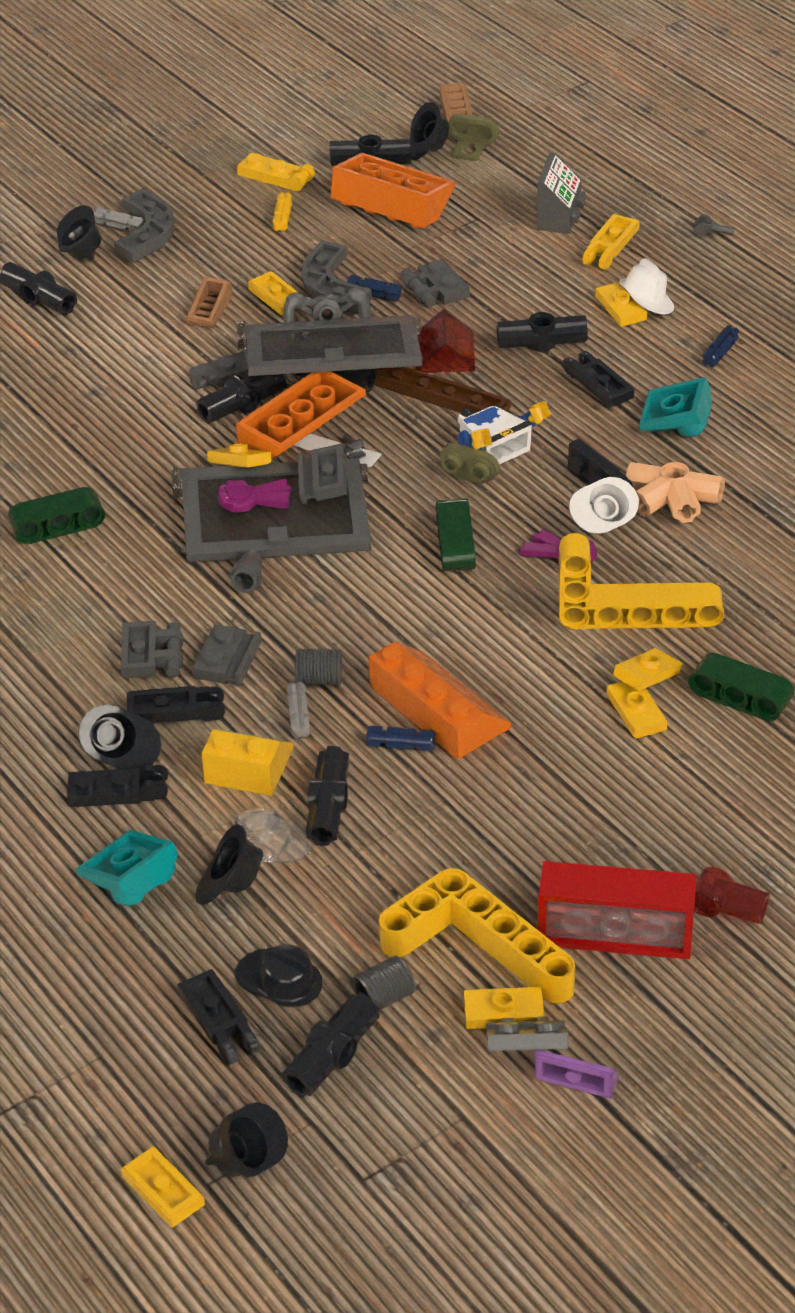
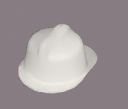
(648, 287)
(604, 505)

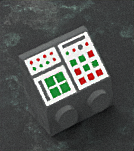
(558, 197)

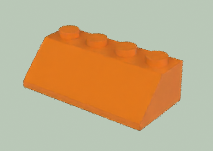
(391, 190)
(297, 412)
(434, 699)

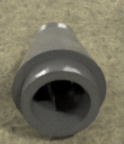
(247, 572)

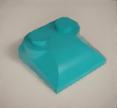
(678, 407)
(131, 866)

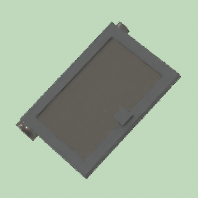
(330, 345)
(302, 529)

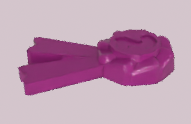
(241, 497)
(547, 545)

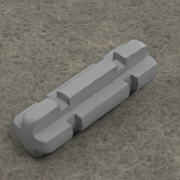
(118, 220)
(298, 710)

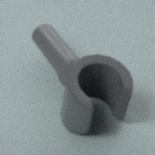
(705, 223)
(353, 447)

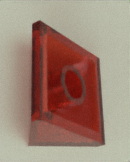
(446, 345)

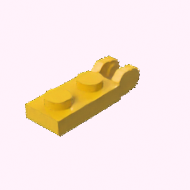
(610, 240)

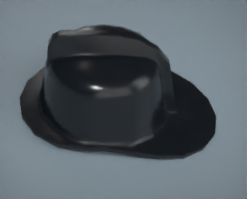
(428, 130)
(78, 233)
(119, 737)
(232, 866)
(280, 975)
(248, 1141)

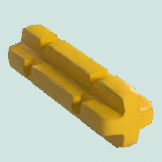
(282, 211)

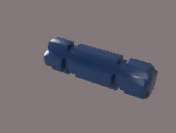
(378, 287)
(720, 346)
(400, 738)

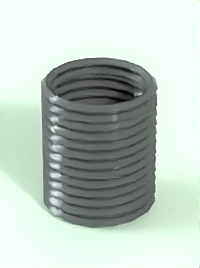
(318, 666)
(385, 982)

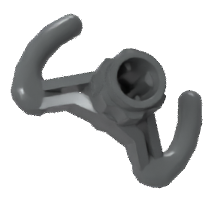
(331, 302)

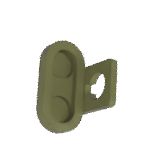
(473, 132)
(469, 463)

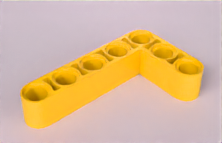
(629, 605)
(487, 921)

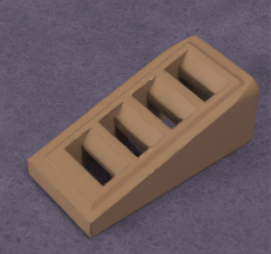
(454, 100)
(209, 287)

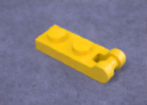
(275, 171)

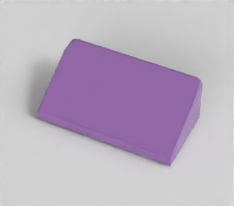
(575, 1074)

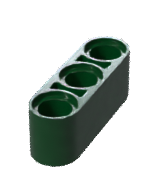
(56, 515)
(455, 534)
(741, 686)

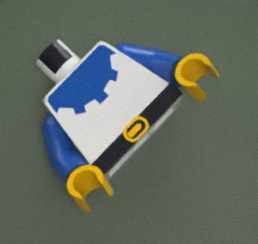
(499, 431)

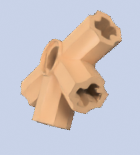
(674, 486)

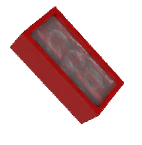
(617, 909)

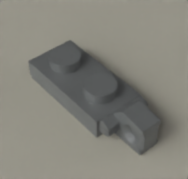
(219, 370)

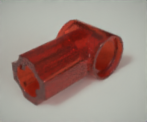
(718, 894)

